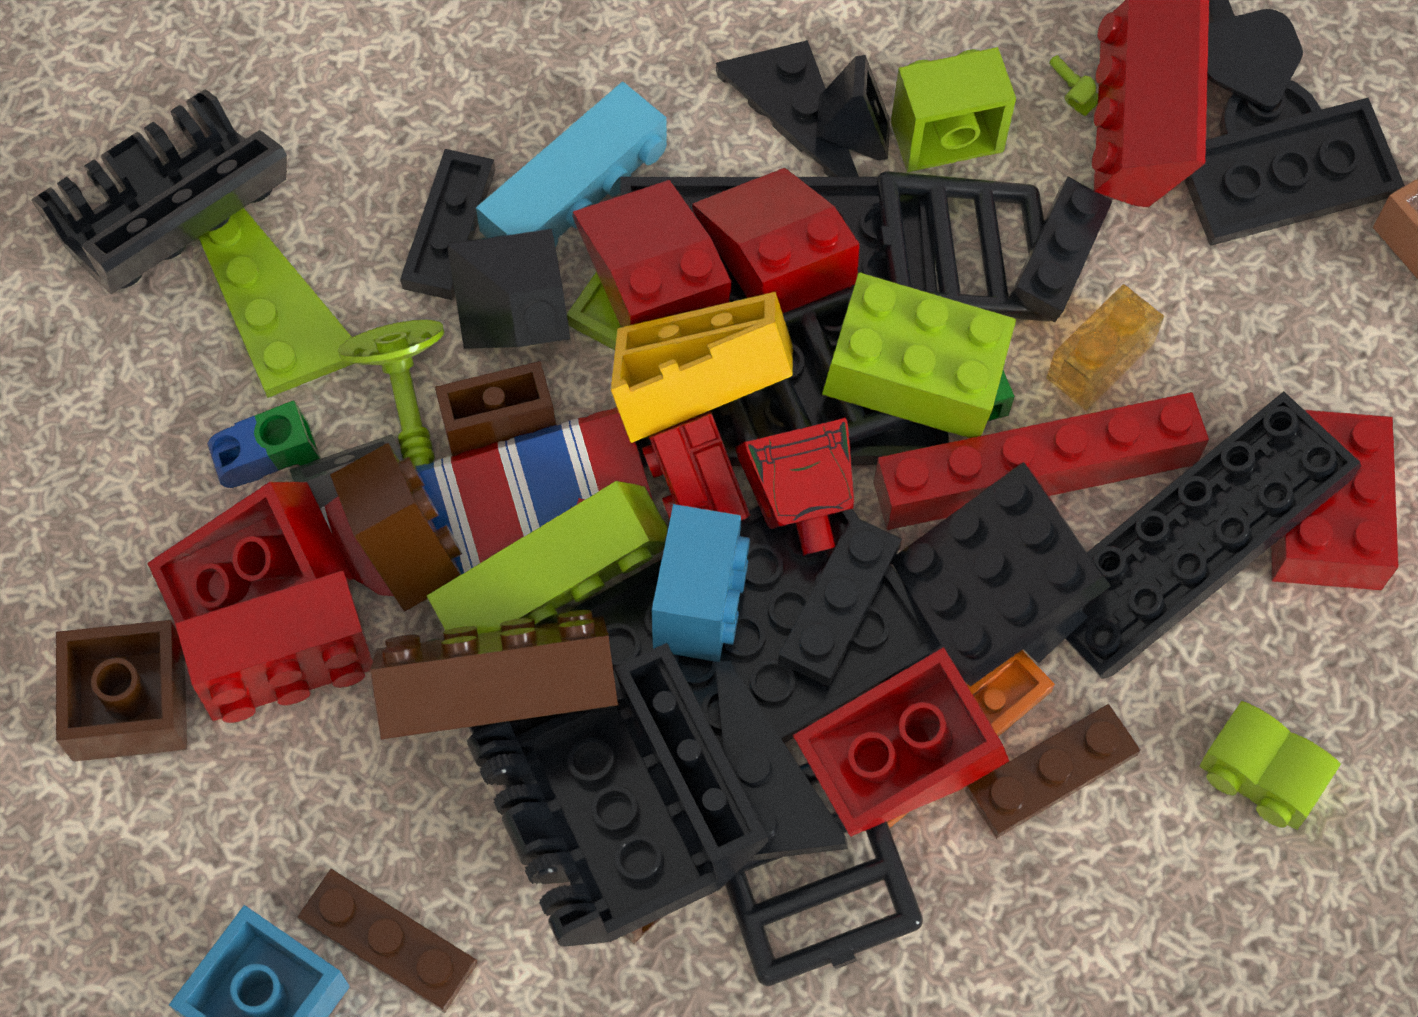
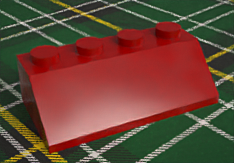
(1150, 98)

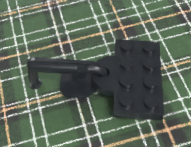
(1285, 161)

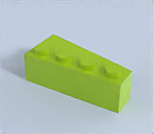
(556, 562)

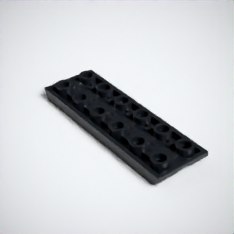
(1208, 529)

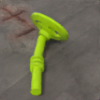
(393, 349)

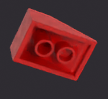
(781, 239)
(652, 255)
(248, 552)
(902, 745)

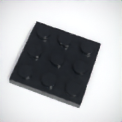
(998, 574)

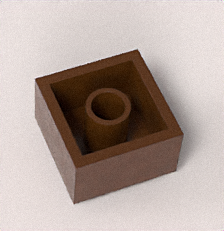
(120, 691)

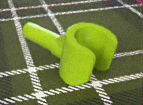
(1083, 90)

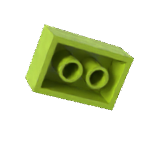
(919, 356)

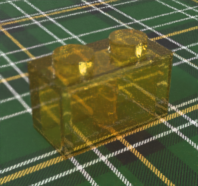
(1104, 347)

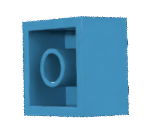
(699, 583)
(260, 974)

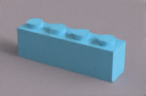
(578, 167)

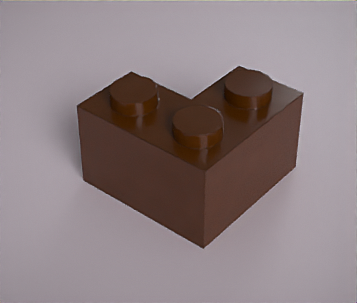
(395, 525)

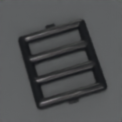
(985, 194)
(807, 318)
(838, 949)

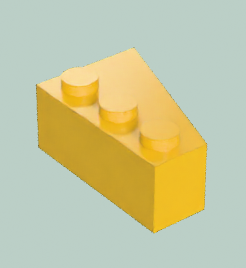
(698, 362)

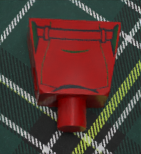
(802, 479)

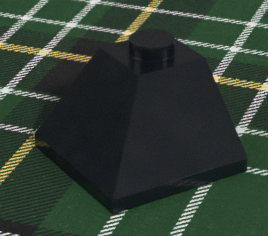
(509, 290)

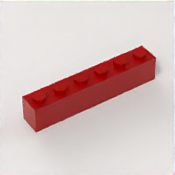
(1060, 453)

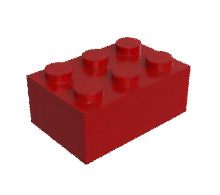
(1355, 531)
(275, 648)

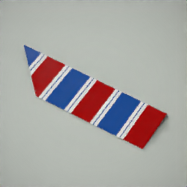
(509, 488)

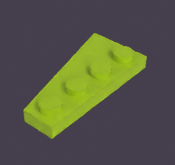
(274, 309)

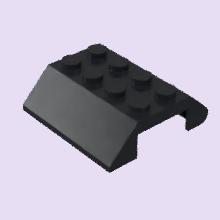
(162, 203)
(621, 804)

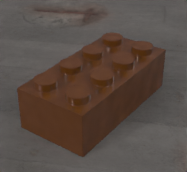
(492, 675)

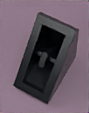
(854, 112)

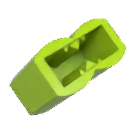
(1269, 766)

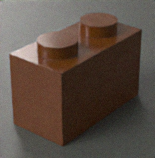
(495, 407)

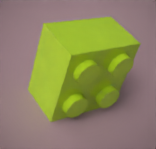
(952, 109)

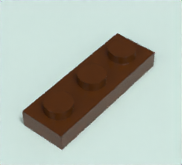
(1052, 770)
(387, 940)

